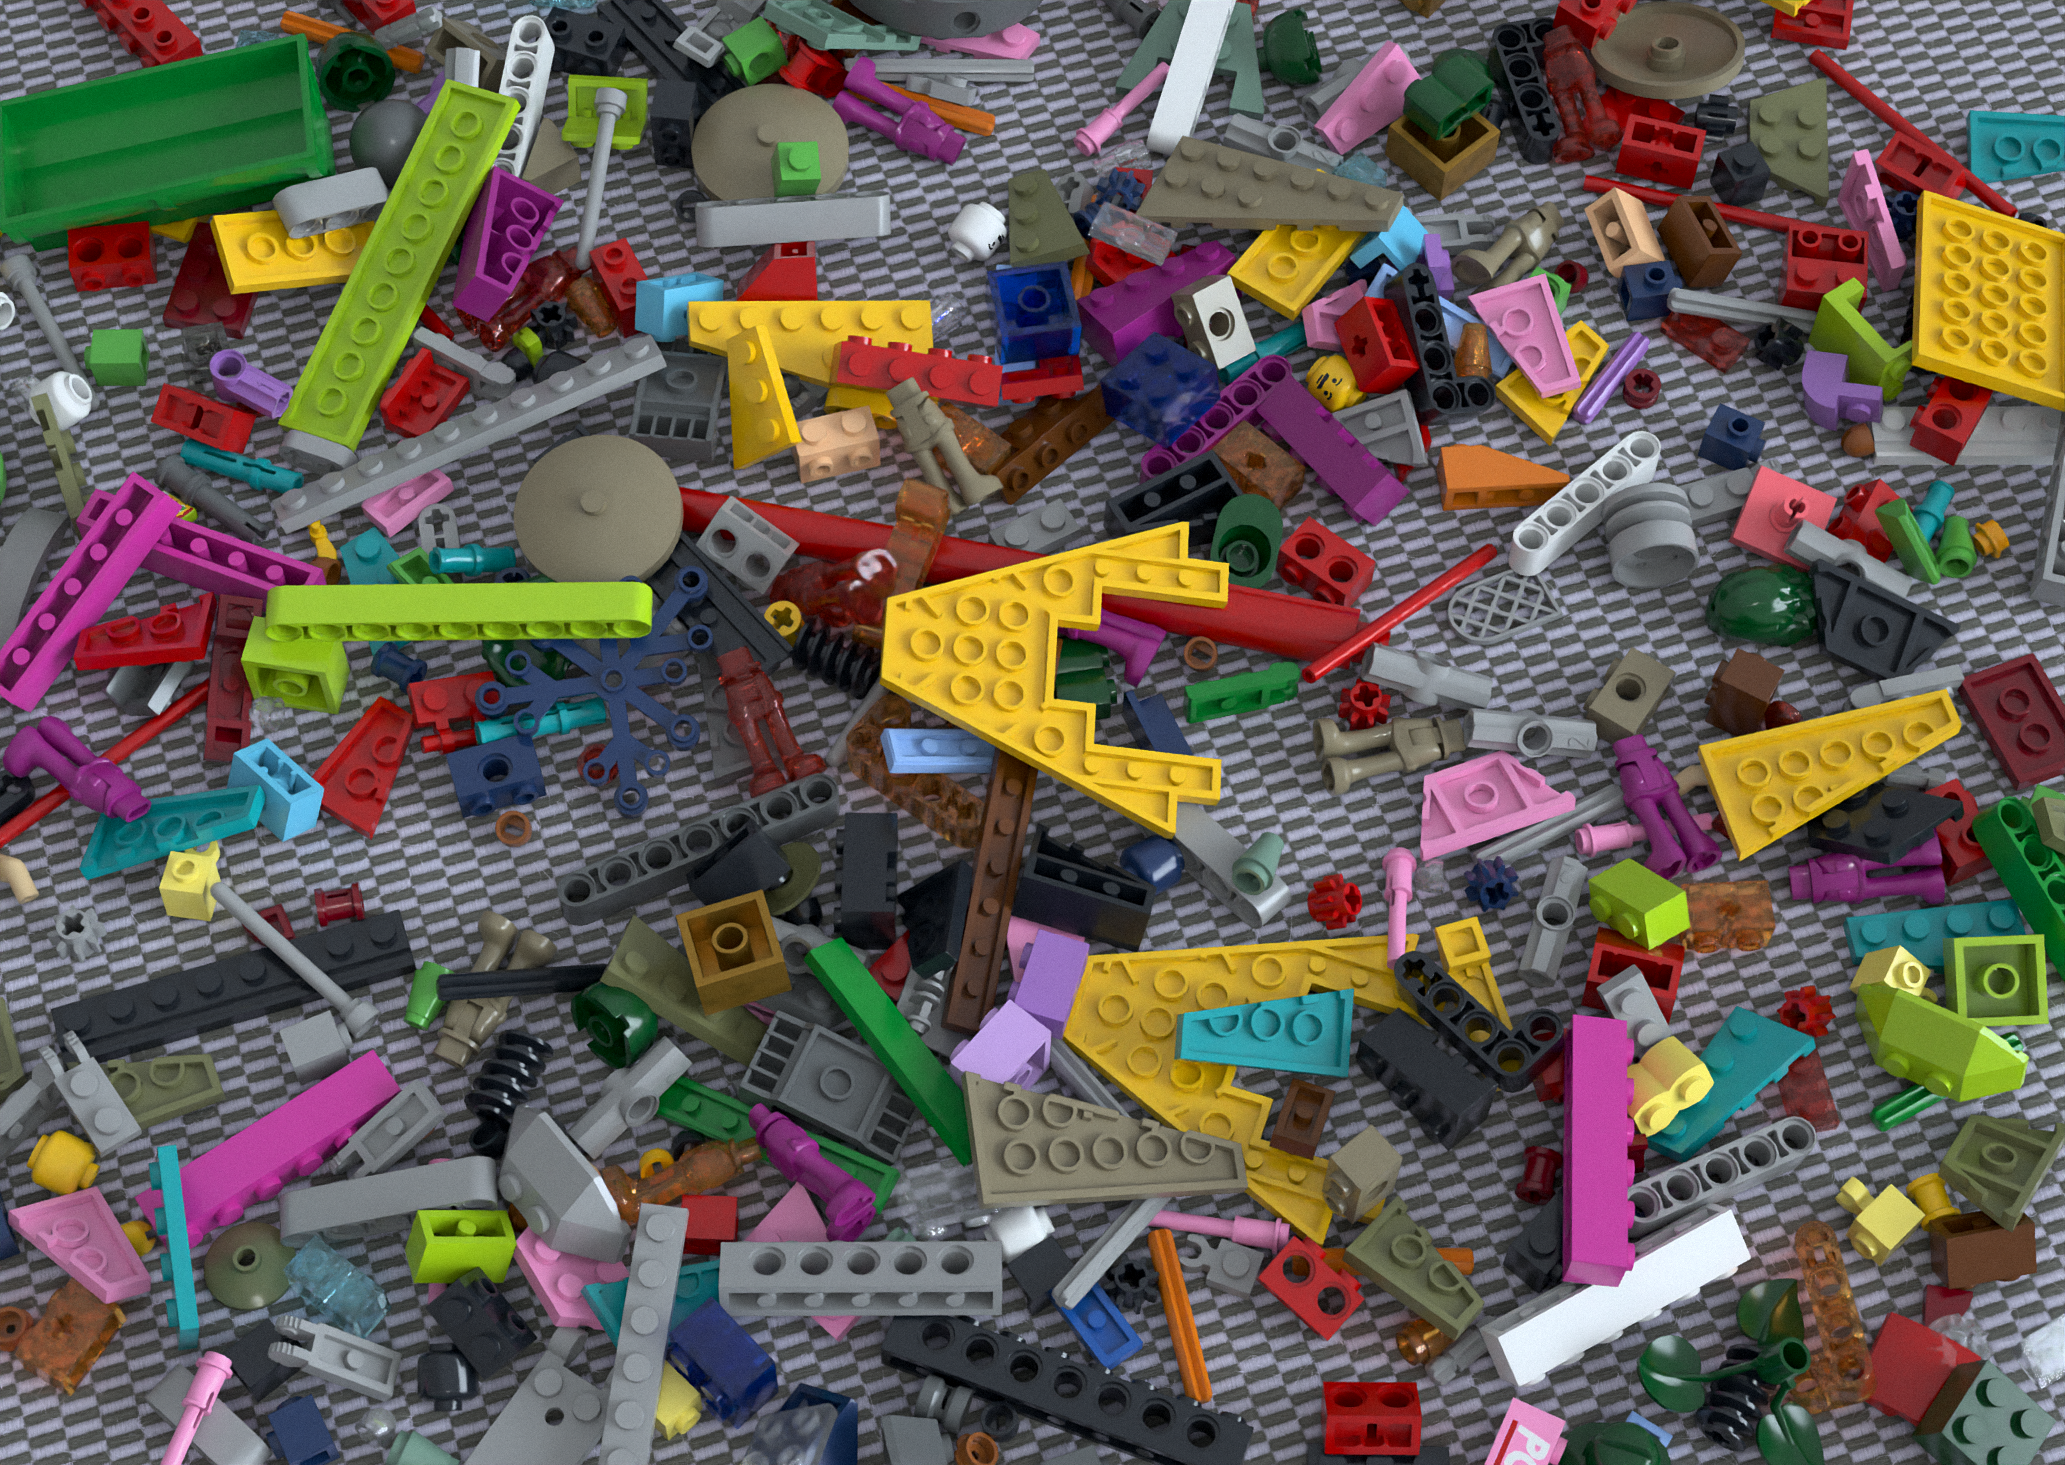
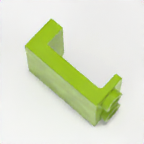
(1844, 331)

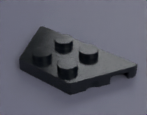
(1873, 626)
(1881, 823)

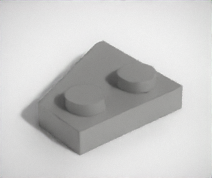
(1387, 428)

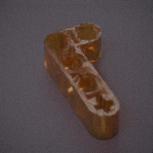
(920, 525)
(953, 816)
(1831, 1313)

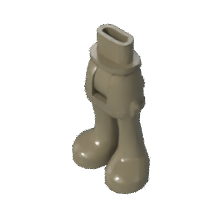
(1523, 239)
(926, 427)
(1410, 740)
(473, 1021)

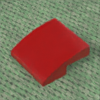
(1907, 1370)

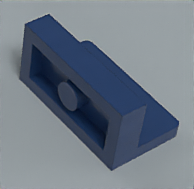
(1153, 725)

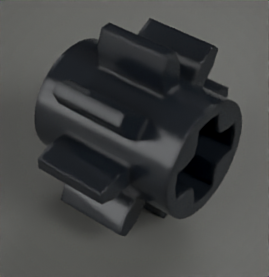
(1716, 118)
(553, 324)
(1779, 343)
(1139, 1276)

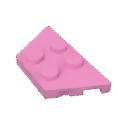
(1484, 802)
(560, 1277)

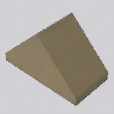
(552, 161)

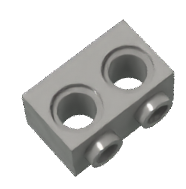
(752, 537)

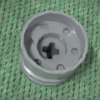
(1650, 535)

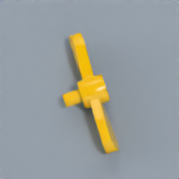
(319, 537)

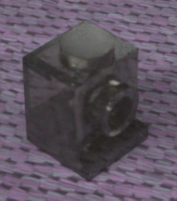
(199, 347)

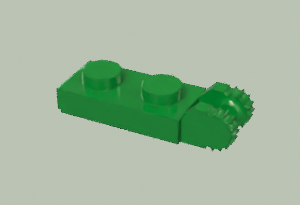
(1241, 693)

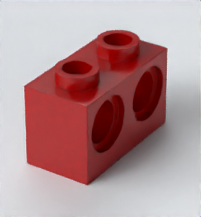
(1917, 168)
(112, 256)
(203, 418)
(1949, 418)
(1330, 560)
(1303, 1296)
(1371, 1418)

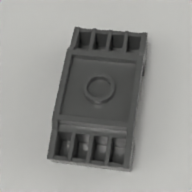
(681, 403)
(830, 1086)

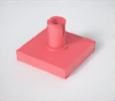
(1772, 512)

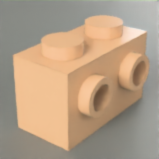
(1623, 231)
(836, 444)

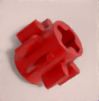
(1364, 705)
(1334, 902)
(1806, 1011)

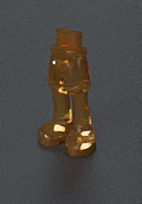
(696, 1171)

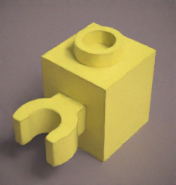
(188, 883)
(1895, 969)
(1880, 1222)
(678, 1404)

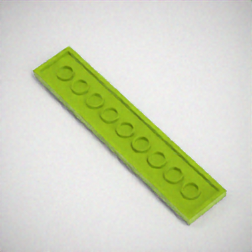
(400, 264)

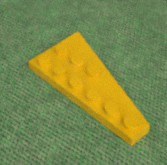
(808, 330)
(1799, 770)

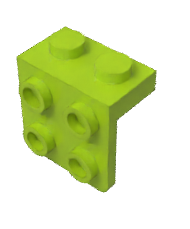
(583, 122)

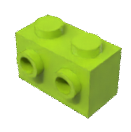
(1639, 903)
(454, 1242)

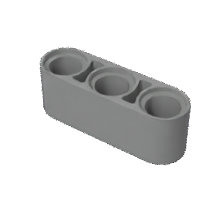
(331, 202)
(220, 1436)

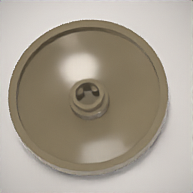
(1670, 51)
(741, 133)
(598, 511)

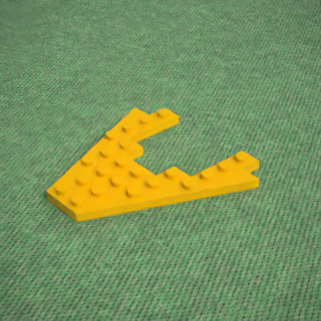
(987, 663)
(1128, 1033)

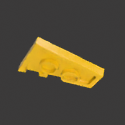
(758, 399)
(1549, 414)

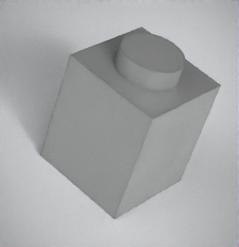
(317, 1047)

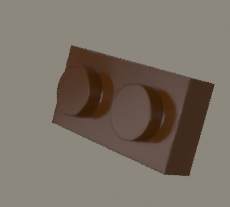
(1302, 1119)

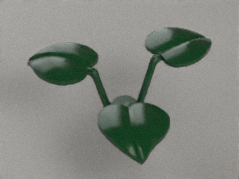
(1773, 1318)

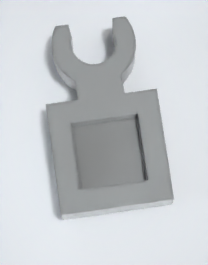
(951, 88)
(1229, 1268)

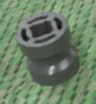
(944, 1403)

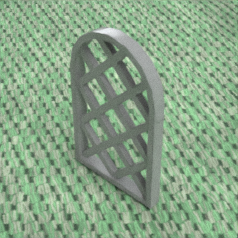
(1554, 613)

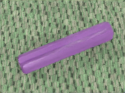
(1610, 378)

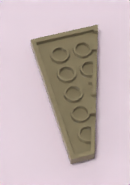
(1256, 192)
(1072, 1151)

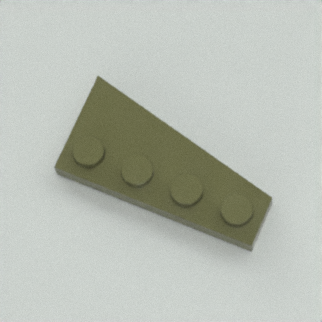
(665, 982)

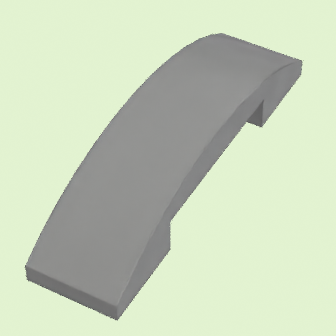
(705, 39)
(23, 560)

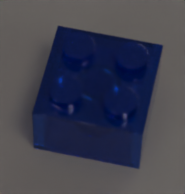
(1033, 312)
(1160, 389)
(723, 1364)

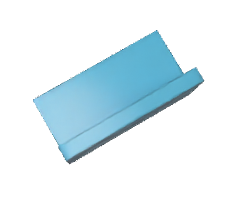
(1399, 244)

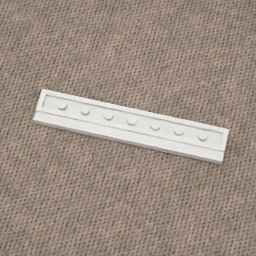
(2001, 438)

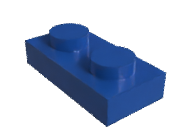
(1101, 1328)

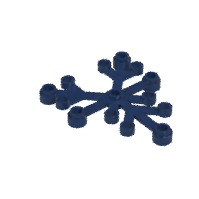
(623, 747)

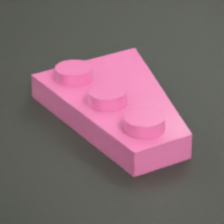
(1369, 101)
(1530, 332)
(799, 1220)
(86, 1242)

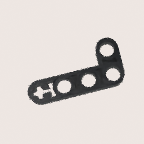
(1515, 65)
(1419, 303)
(1472, 1017)

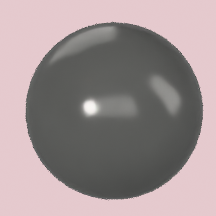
(386, 136)

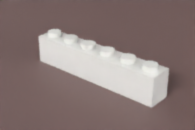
(1578, 1315)

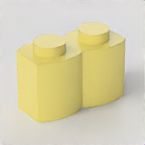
(1664, 1083)

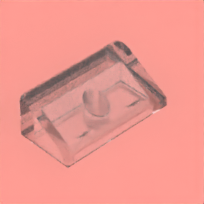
(2043, 1353)

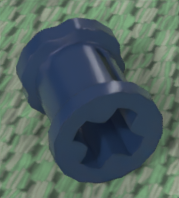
(397, 666)

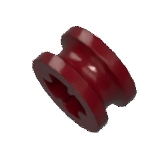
(1641, 400)

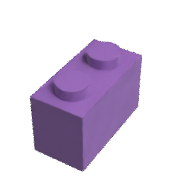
(1050, 979)

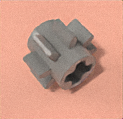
(77, 933)

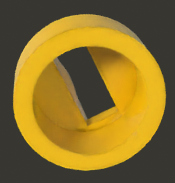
(655, 1155)
(136, 1234)

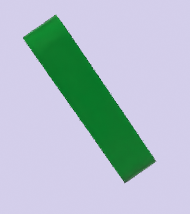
(2027, 870)

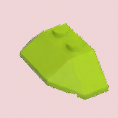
(1936, 1045)

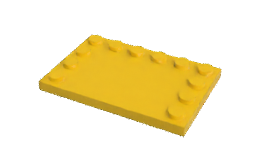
(1989, 300)

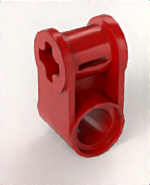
(815, 71)

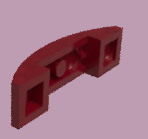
(228, 691)

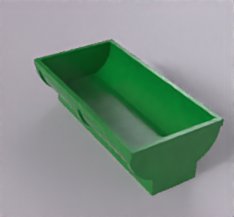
(162, 142)

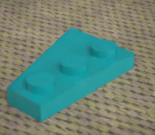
(694, 1287)

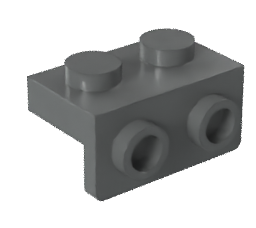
(146, 688)

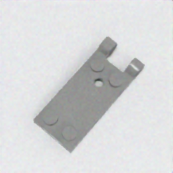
(521, 1429)

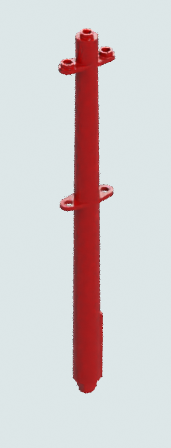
(1250, 619)

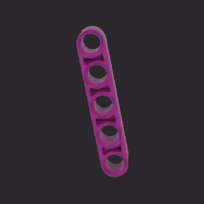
(1226, 414)

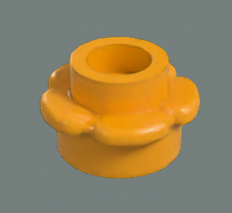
(1990, 538)

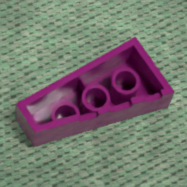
(500, 241)
(1129, 311)
(1331, 451)

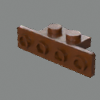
(1047, 439)

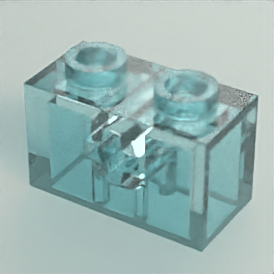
(337, 1288)

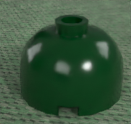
(1290, 50)
(354, 71)
(616, 1021)

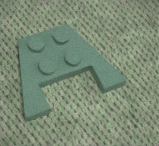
(832, 28)
(1235, 60)

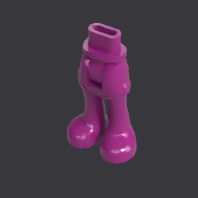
(919, 127)
(1127, 637)
(94, 784)
(1648, 786)
(1844, 879)
(798, 1159)

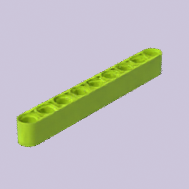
(458, 611)

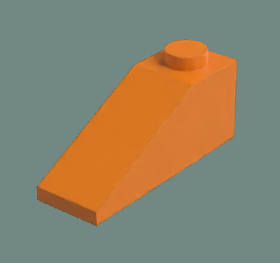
(1493, 479)

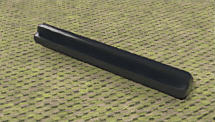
(517, 982)

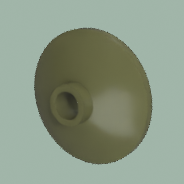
(801, 878)
(252, 1285)

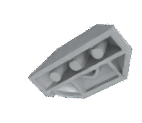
(559, 1190)

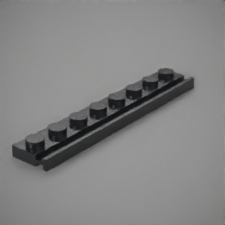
(651, 35)
(723, 609)
(233, 990)

